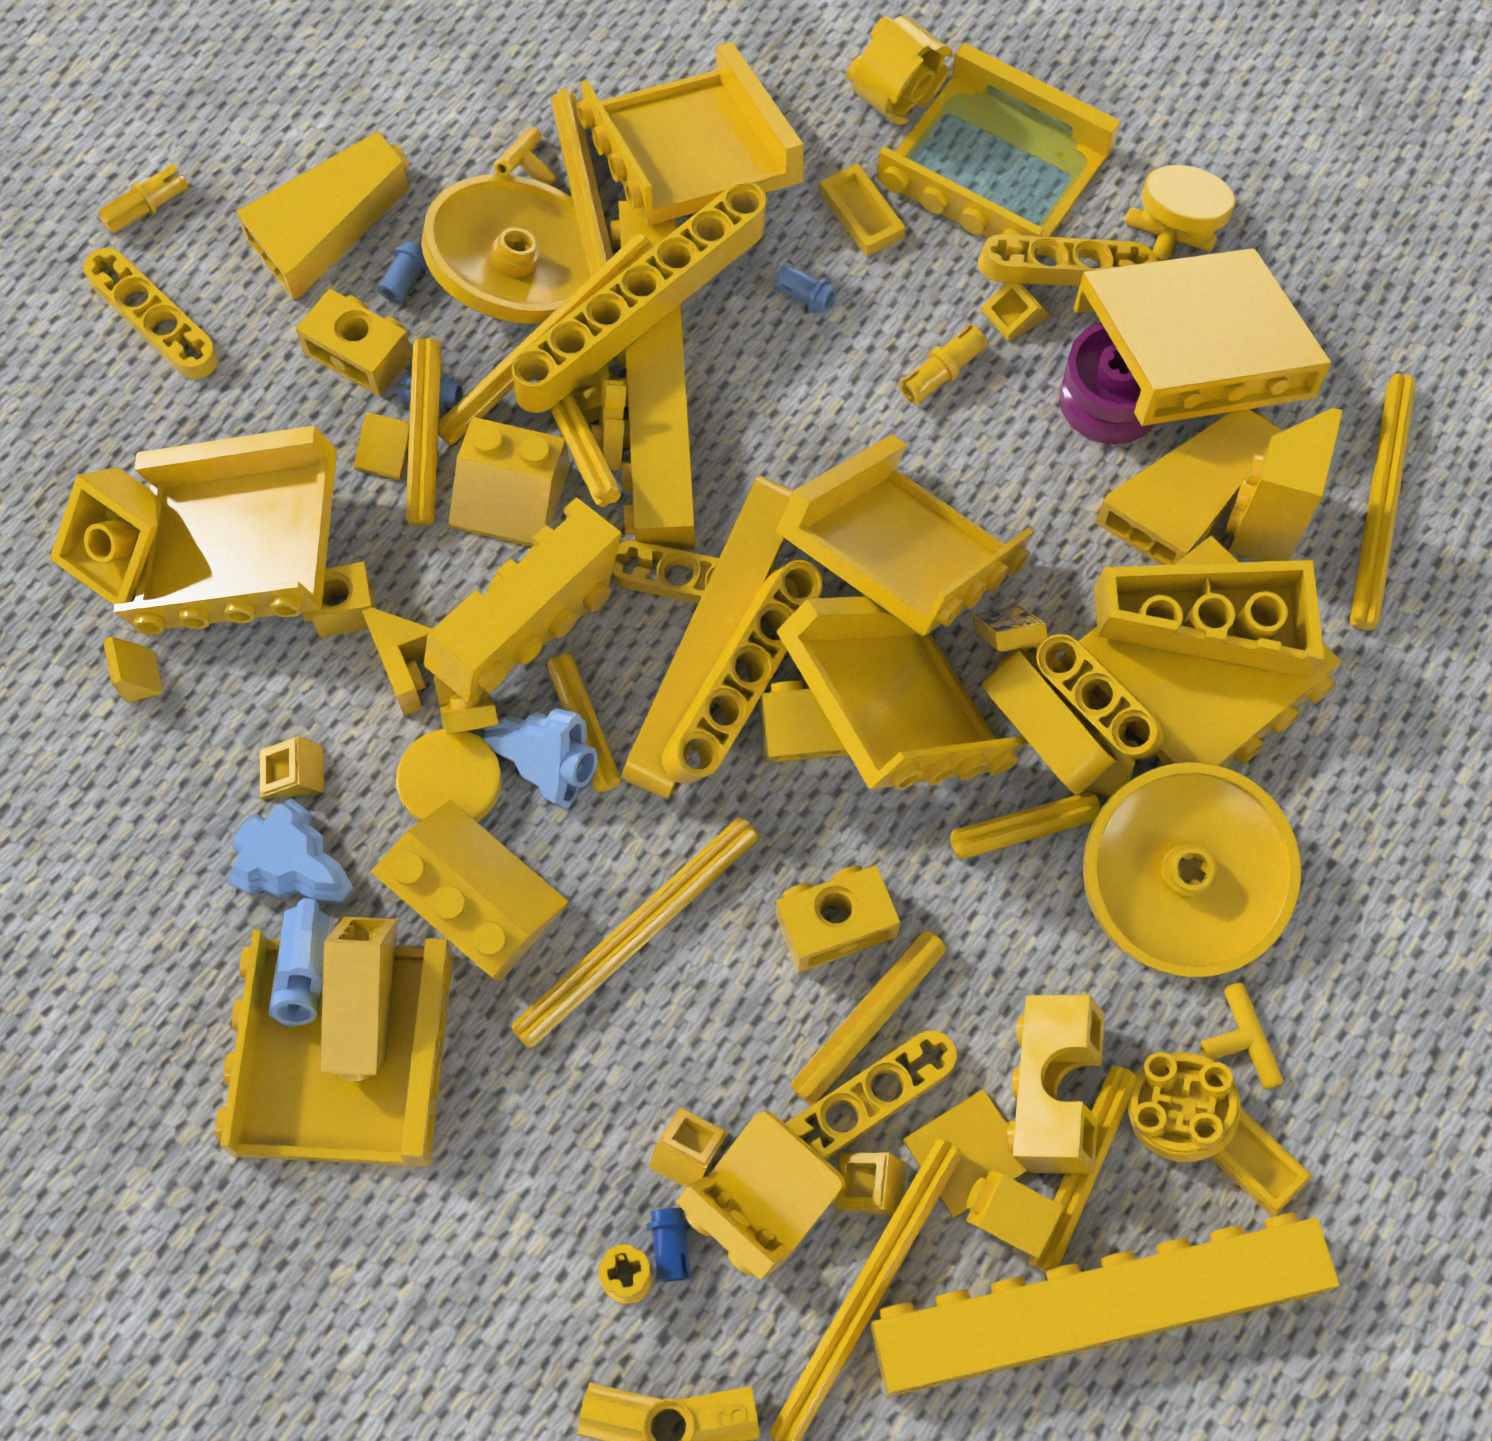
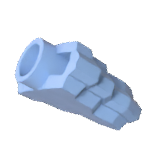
(547, 752)
(287, 858)
(299, 965)

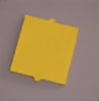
(980, 1135)

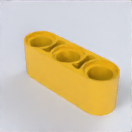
(1078, 684)
(1049, 722)

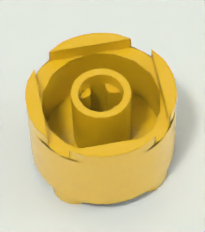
(899, 68)

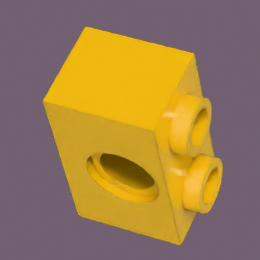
(329, 338)
(818, 941)

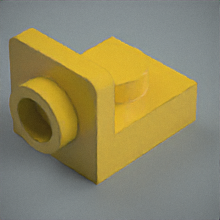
(461, 716)

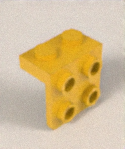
(762, 1196)

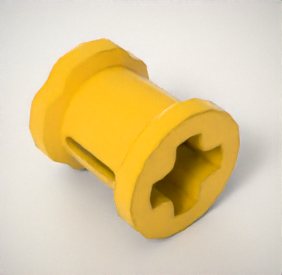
(609, 1268)

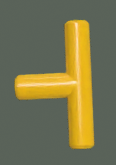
(521, 154)
(1166, 236)
(1248, 1037)

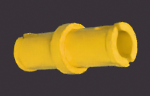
(943, 364)

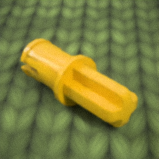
(142, 199)

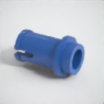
(670, 1244)

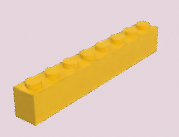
(657, 416)
(1101, 1305)

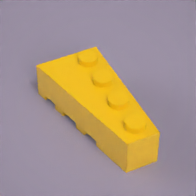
(526, 604)
(1218, 611)

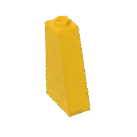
(324, 211)
(1187, 491)

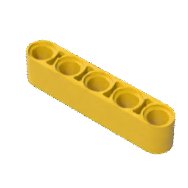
(726, 687)

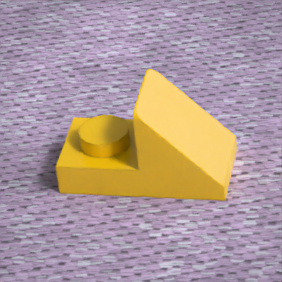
(400, 647)

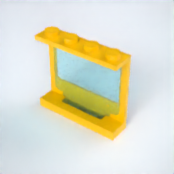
(1000, 150)

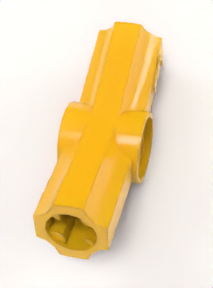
(629, 1416)

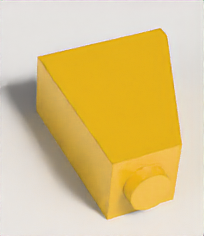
(357, 996)

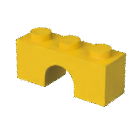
(1054, 1039)

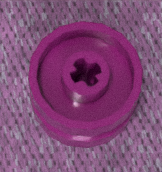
(1100, 391)

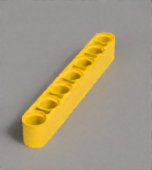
(695, 248)
(728, 594)

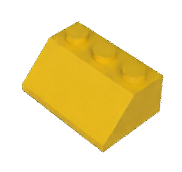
(1283, 490)
(470, 889)

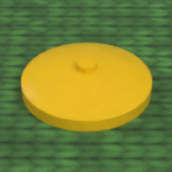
(505, 246)
(1192, 870)

